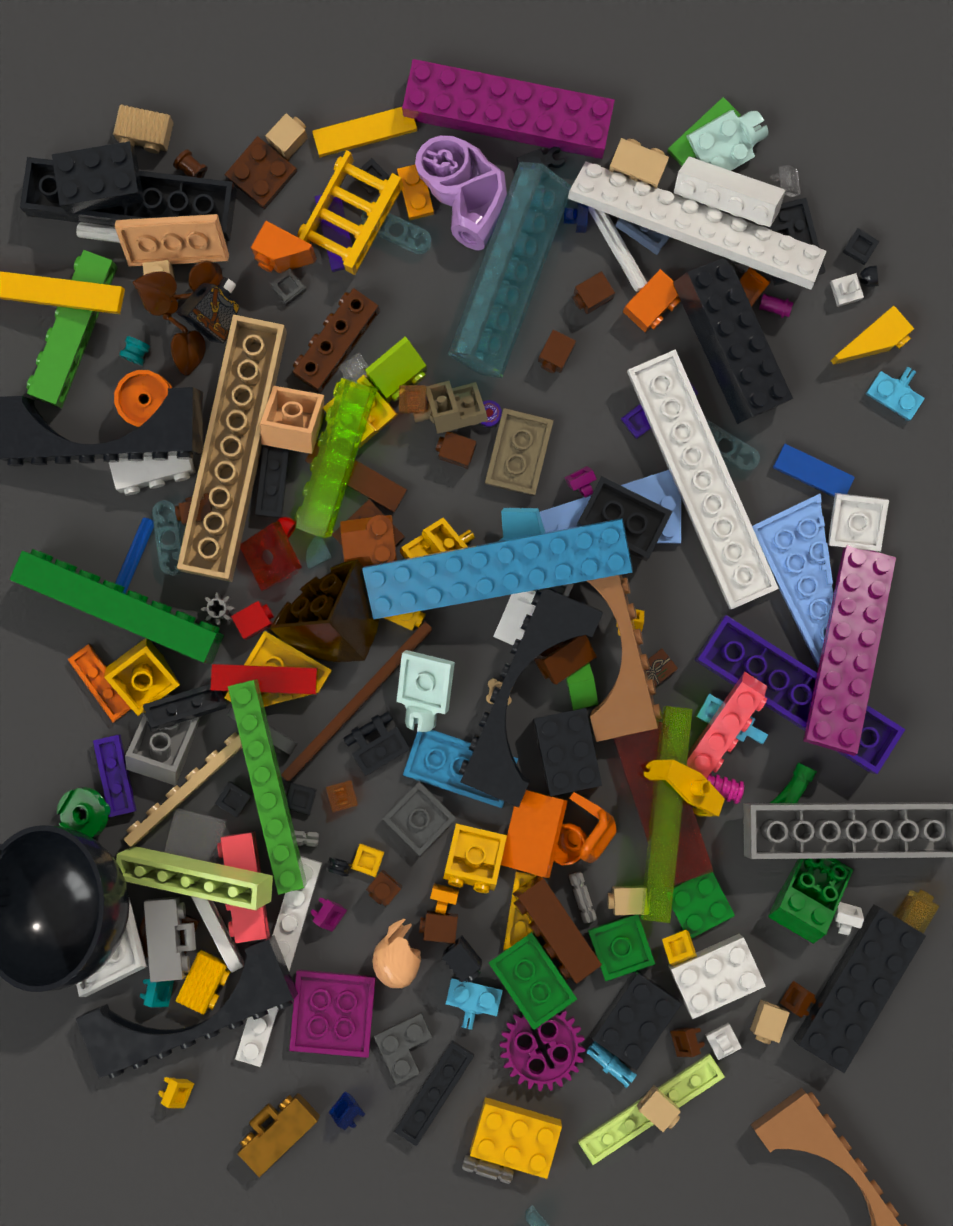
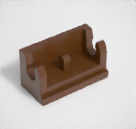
(565, 658)

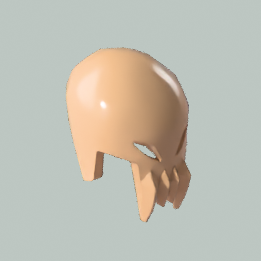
(394, 959)

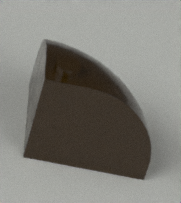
(330, 616)

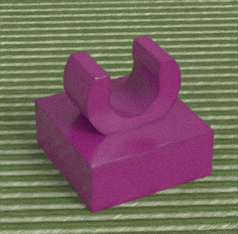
(581, 480)
(329, 914)

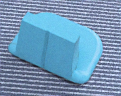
(521, 522)

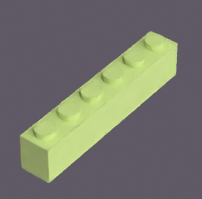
(195, 877)

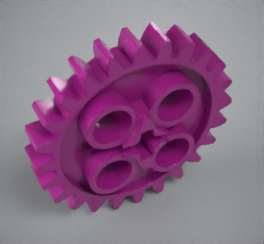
(520, 1057)

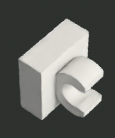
(846, 290)
(848, 916)
(723, 1041)

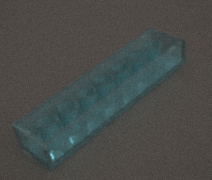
(510, 270)

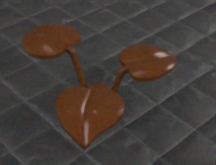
(159, 298)

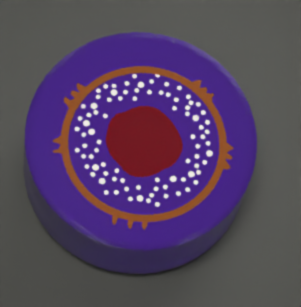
(493, 413)

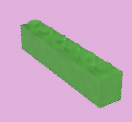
(68, 336)

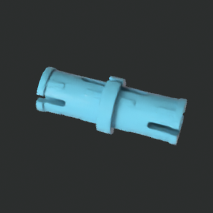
(611, 1064)

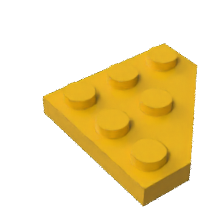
(276, 653)

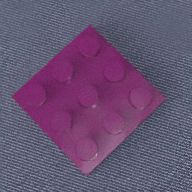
(332, 1013)

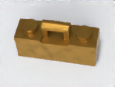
(269, 1144)

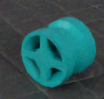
(134, 350)

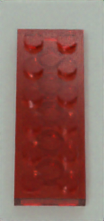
(635, 753)

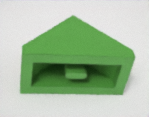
(582, 688)

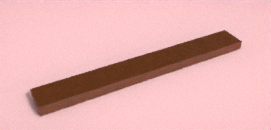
(355, 704)

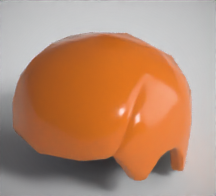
(569, 844)

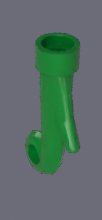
(793, 791)

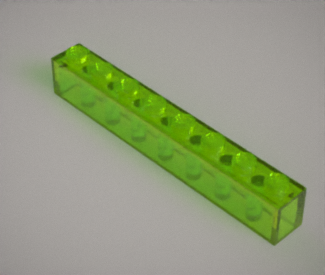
(665, 819)

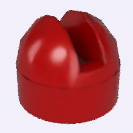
(288, 525)

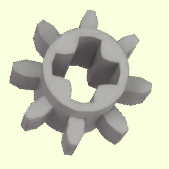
(213, 603)

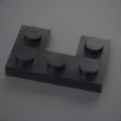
(797, 222)

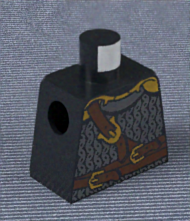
(211, 310)

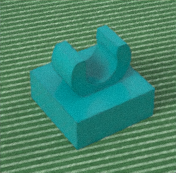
(157, 993)

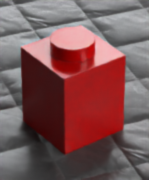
(253, 619)

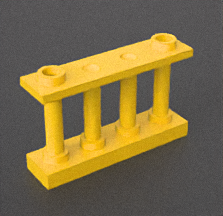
(375, 211)

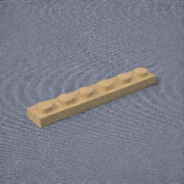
(179, 794)

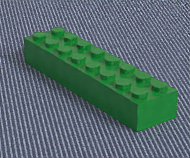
(122, 609)

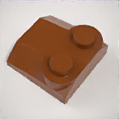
(369, 540)

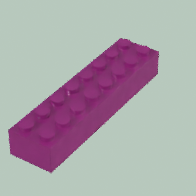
(507, 108)

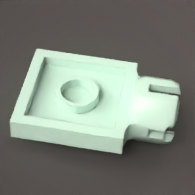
(728, 139)
(424, 688)

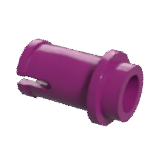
(776, 305)

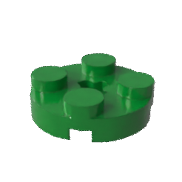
(96, 811)

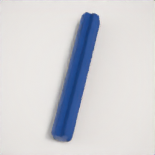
(135, 553)

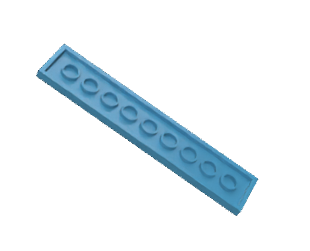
(498, 569)

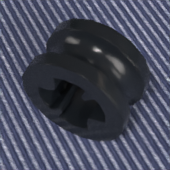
(338, 866)

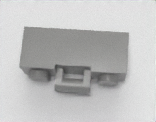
(164, 945)

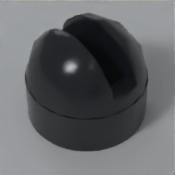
(869, 276)

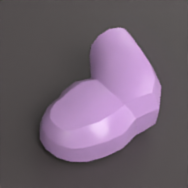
(468, 183)

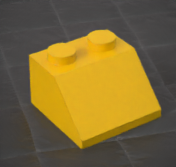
(141, 676)

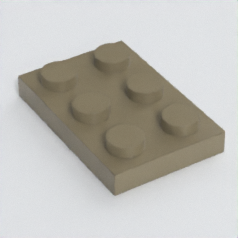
(519, 452)

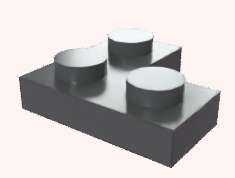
(396, 1044)

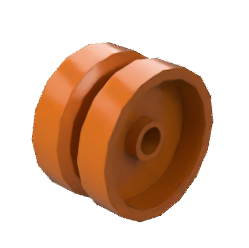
(130, 391)

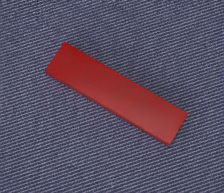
(270, 678)

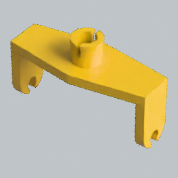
(689, 785)

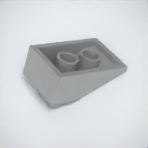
(162, 751)

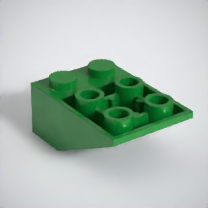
(811, 897)

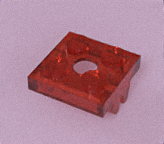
(284, 558)

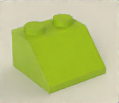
(396, 367)

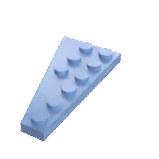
(657, 488)
(801, 567)

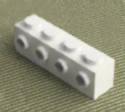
(729, 191)

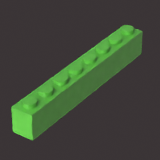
(267, 786)

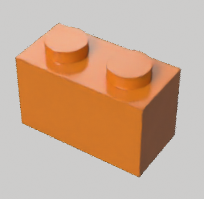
(652, 301)

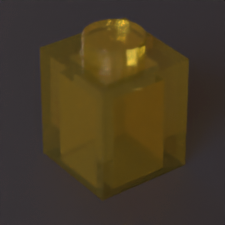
(917, 910)

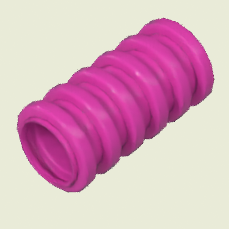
(728, 789)

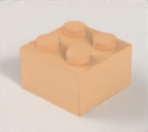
(292, 419)

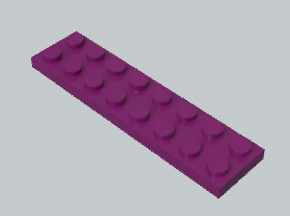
(850, 650)

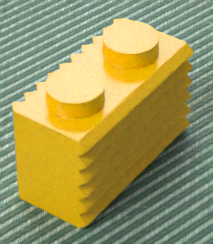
(203, 982)

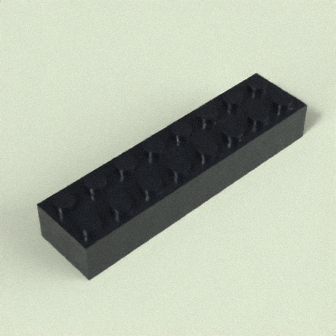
(162, 193)

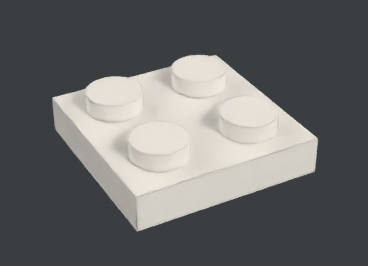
(858, 522)

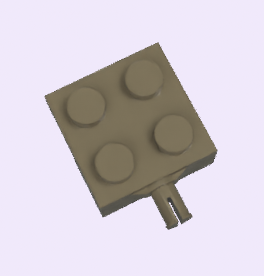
(453, 407)

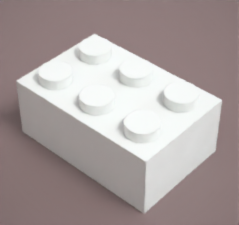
(717, 976)

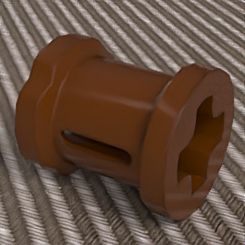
(189, 165)

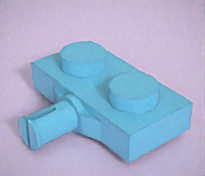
(896, 393)
(473, 999)

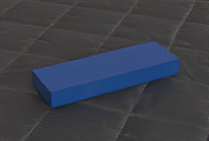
(812, 471)

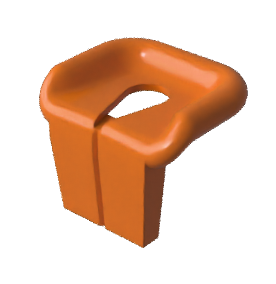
(601, 834)

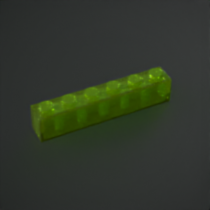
(335, 457)

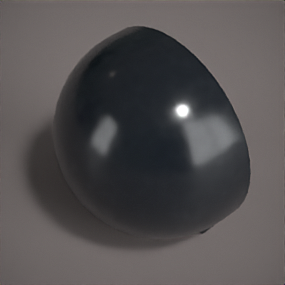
(58, 908)

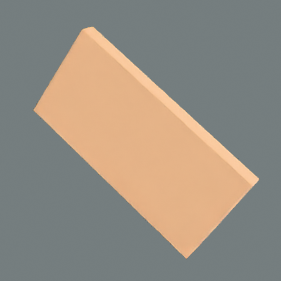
(172, 239)

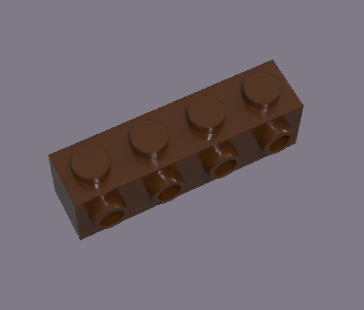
(336, 340)
(557, 930)

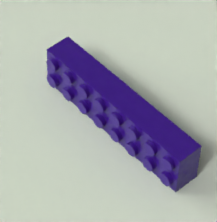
(790, 686)

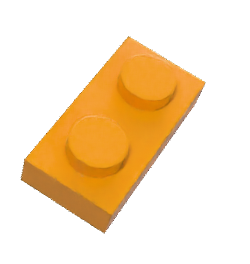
(415, 193)

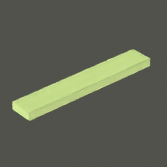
(632, 1122)

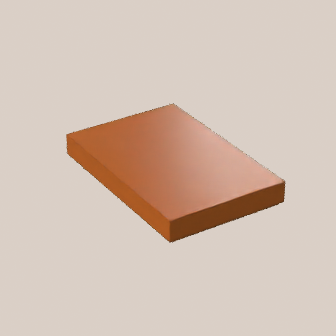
(534, 834)

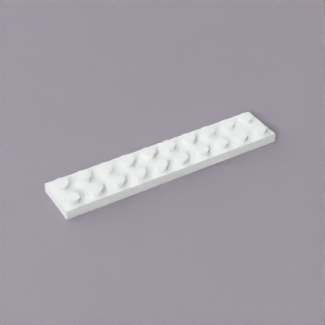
(697, 225)
(702, 479)

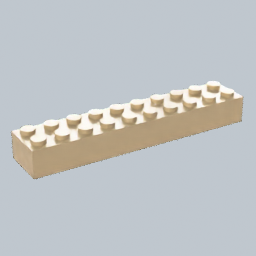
(232, 448)

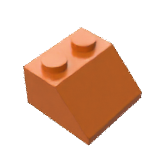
(281, 250)

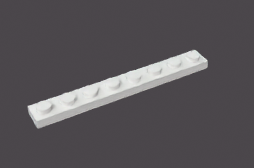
(287, 933)

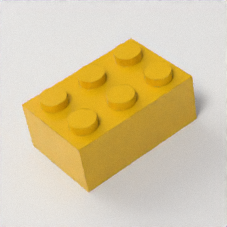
(516, 1138)

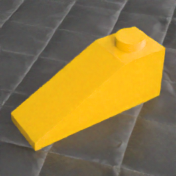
(879, 337)

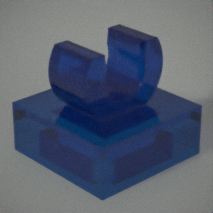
(577, 216)
(345, 1111)

